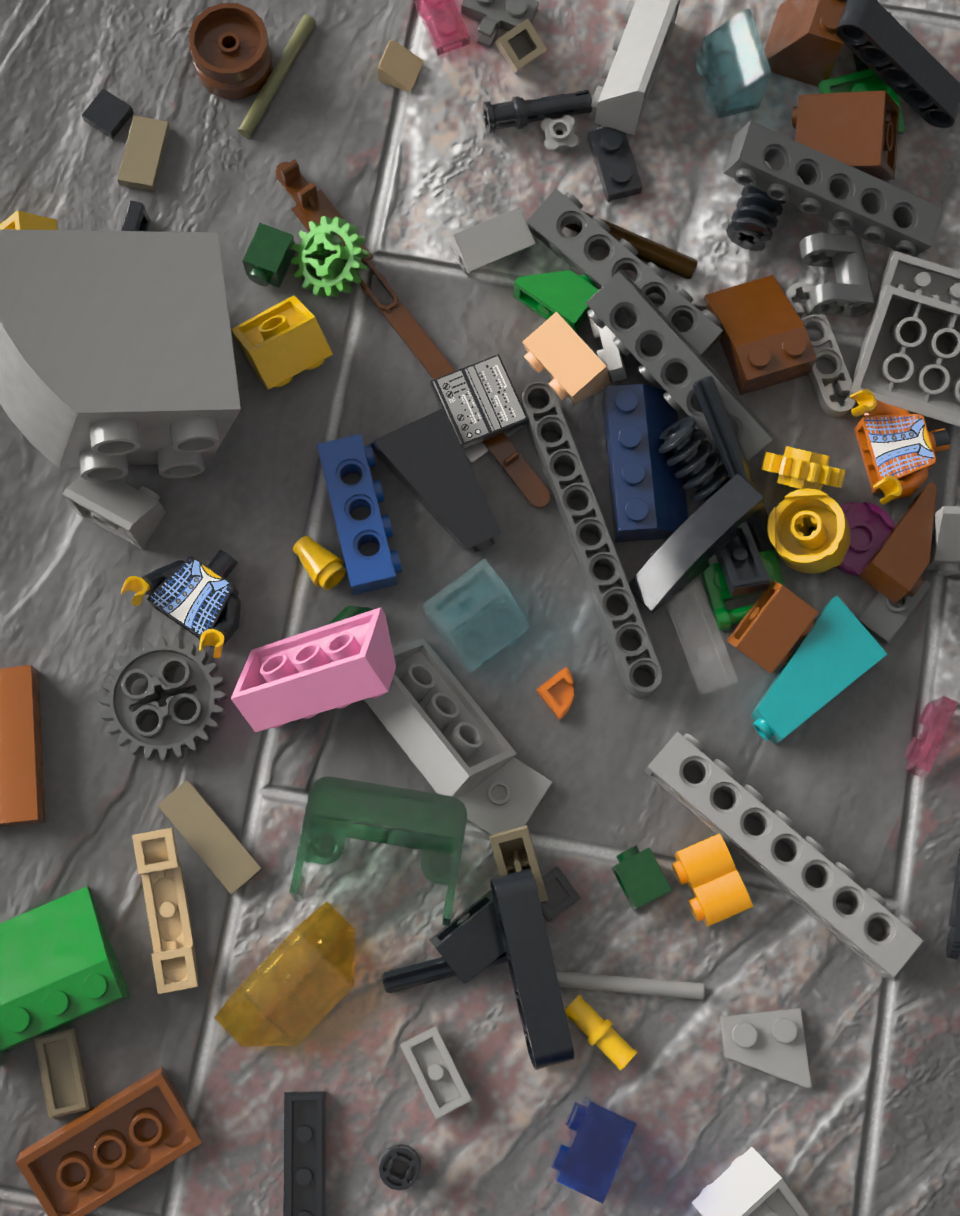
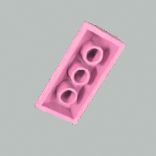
(316, 671)

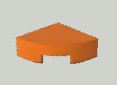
(558, 693)

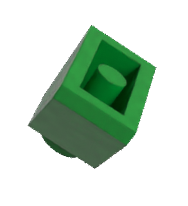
(557, 292)

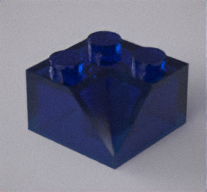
(594, 1148)

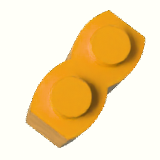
(712, 881)

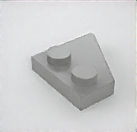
(768, 1043)

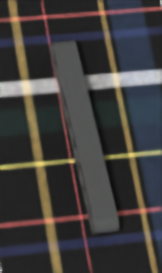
(587, 556)

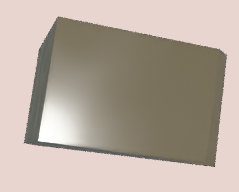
(516, 852)

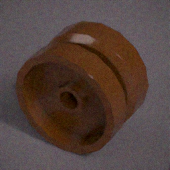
(230, 50)

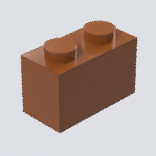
(773, 627)

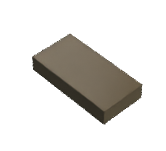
(143, 153)
(62, 1073)

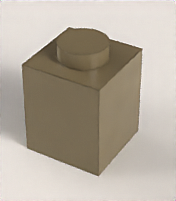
(521, 45)

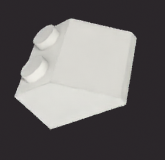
(748, 1189)

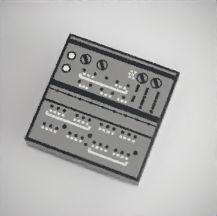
(479, 401)

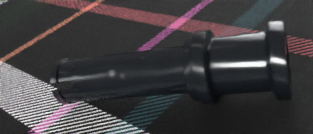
(520, 111)

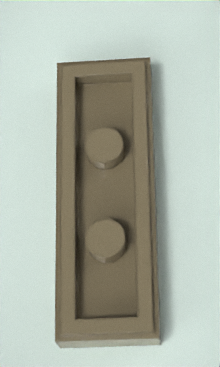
(209, 837)

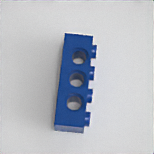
(337, 460)

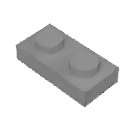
(435, 1072)

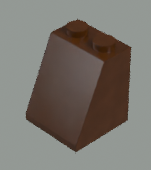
(805, 40)
(851, 129)

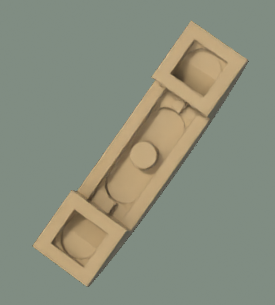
(167, 910)

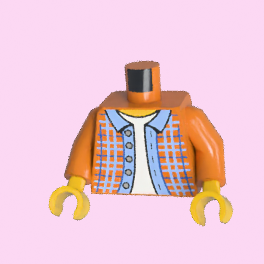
(895, 446)

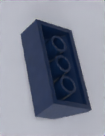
(643, 488)

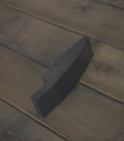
(694, 543)

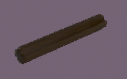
(651, 251)

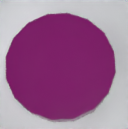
(868, 530)

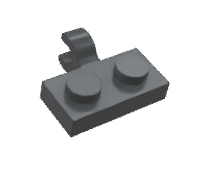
(498, 14)

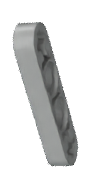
(824, 348)

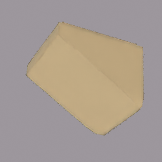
(399, 67)

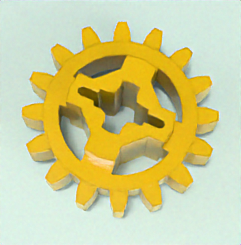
(803, 469)

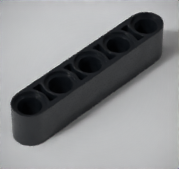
(900, 61)
(532, 969)

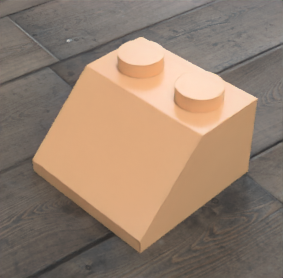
(566, 359)

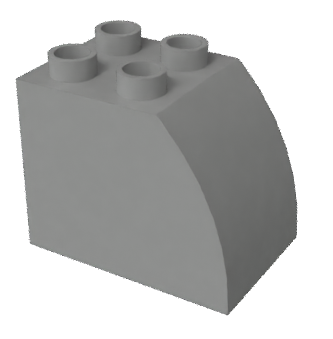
(117, 348)

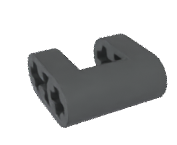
(852, 291)

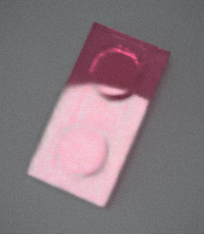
(443, 24)
(924, 749)

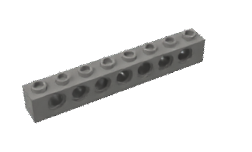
(898, 937)

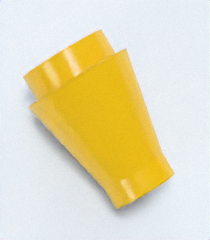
(321, 564)

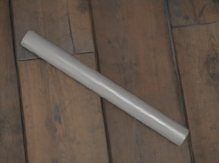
(630, 985)

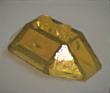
(294, 984)

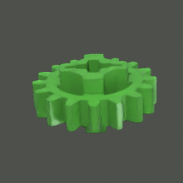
(321, 246)

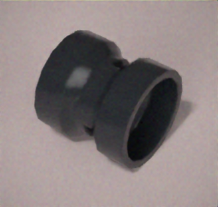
(399, 1159)

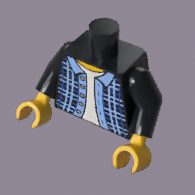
(194, 597)

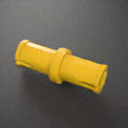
(600, 1032)

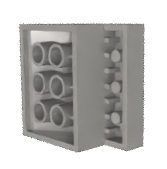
(914, 339)

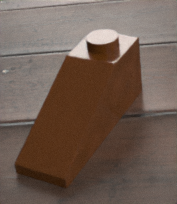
(905, 551)

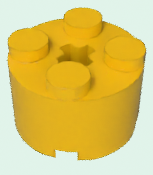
(792, 520)

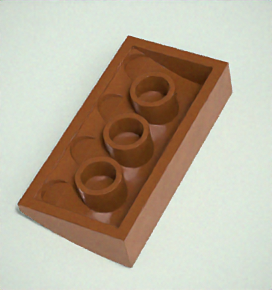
(20, 748)
(110, 1147)

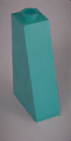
(817, 671)

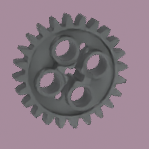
(155, 665)

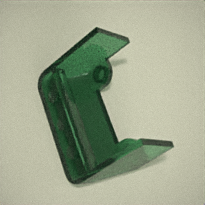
(382, 815)

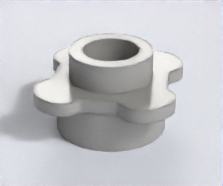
(559, 142)

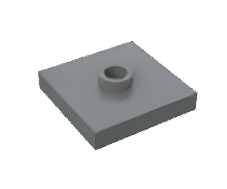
(505, 798)

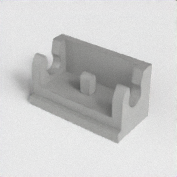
(492, 240)

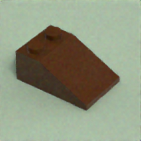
(761, 334)

